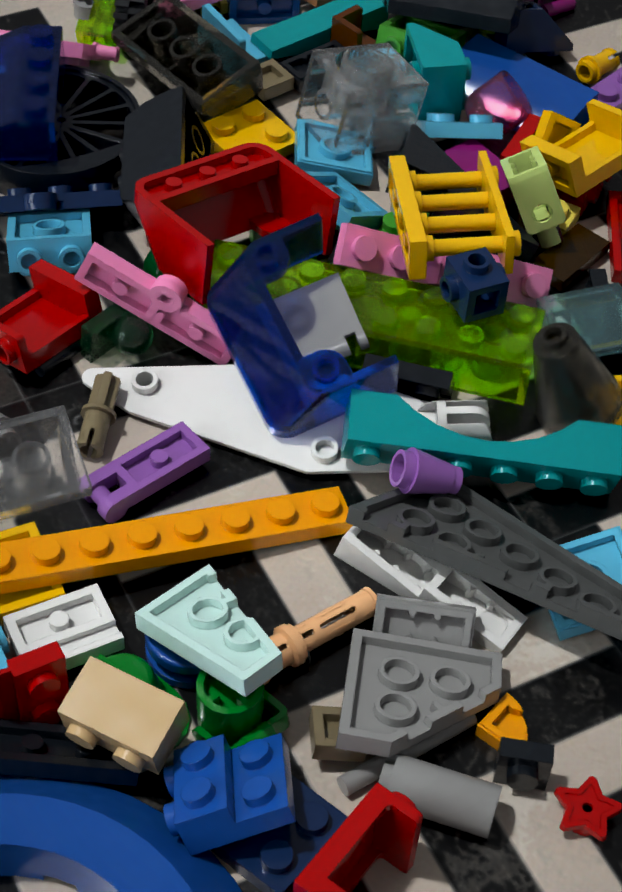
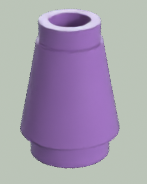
(422, 473)

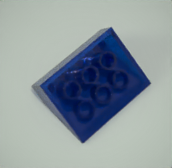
(31, 92)

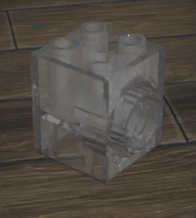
(365, 95)

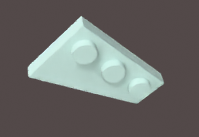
(212, 632)

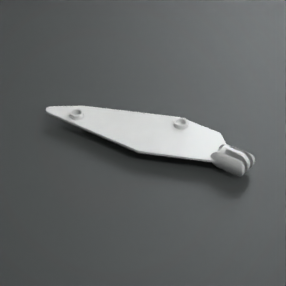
(220, 410)

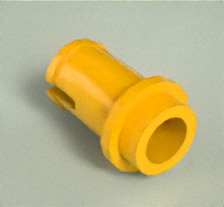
(593, 67)

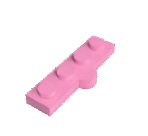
(155, 300)

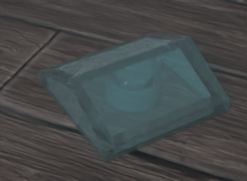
(592, 312)

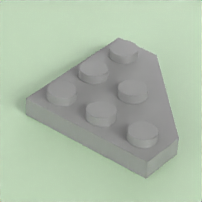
(410, 690)

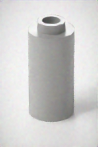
(444, 794)

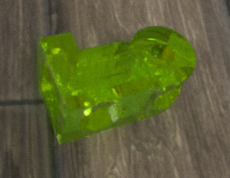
(99, 25)

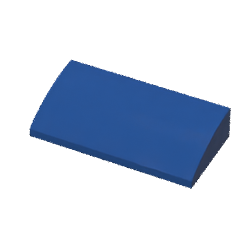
(541, 85)

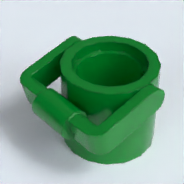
(234, 715)

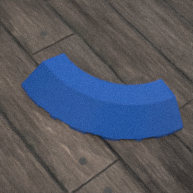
(97, 840)

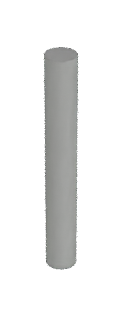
(371, 769)

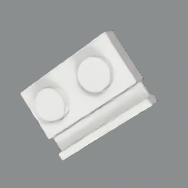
(76, 620)

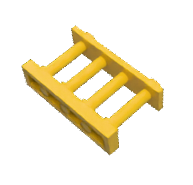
(414, 226)

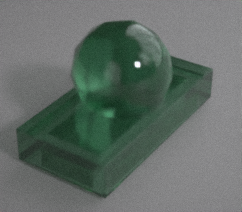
(115, 329)

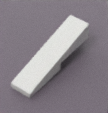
(426, 579)

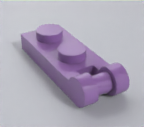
(146, 470)

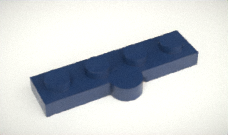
(61, 197)

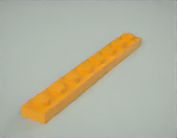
(171, 539)

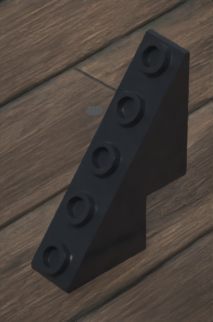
(428, 158)

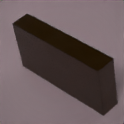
(572, 256)

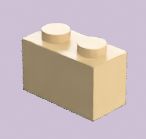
(123, 716)

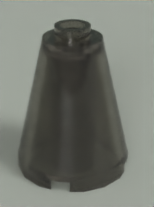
(571, 380)

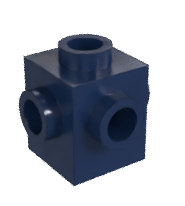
(474, 285)

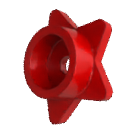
(583, 822)

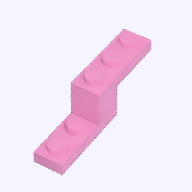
(382, 254)

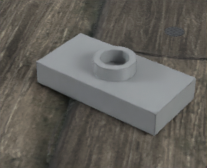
(425, 620)

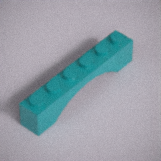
(577, 457)

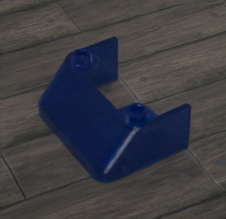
(286, 388)

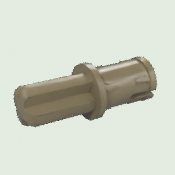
(98, 414)

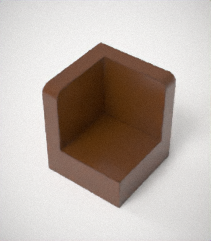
(347, 28)

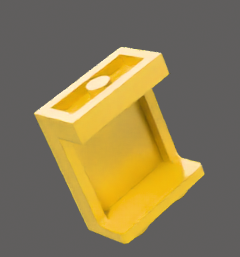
(587, 153)

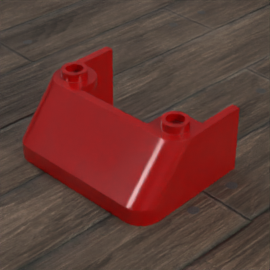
(222, 198)

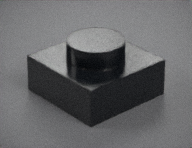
(523, 764)

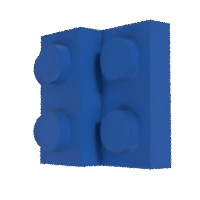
(228, 791)

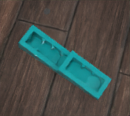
(313, 28)

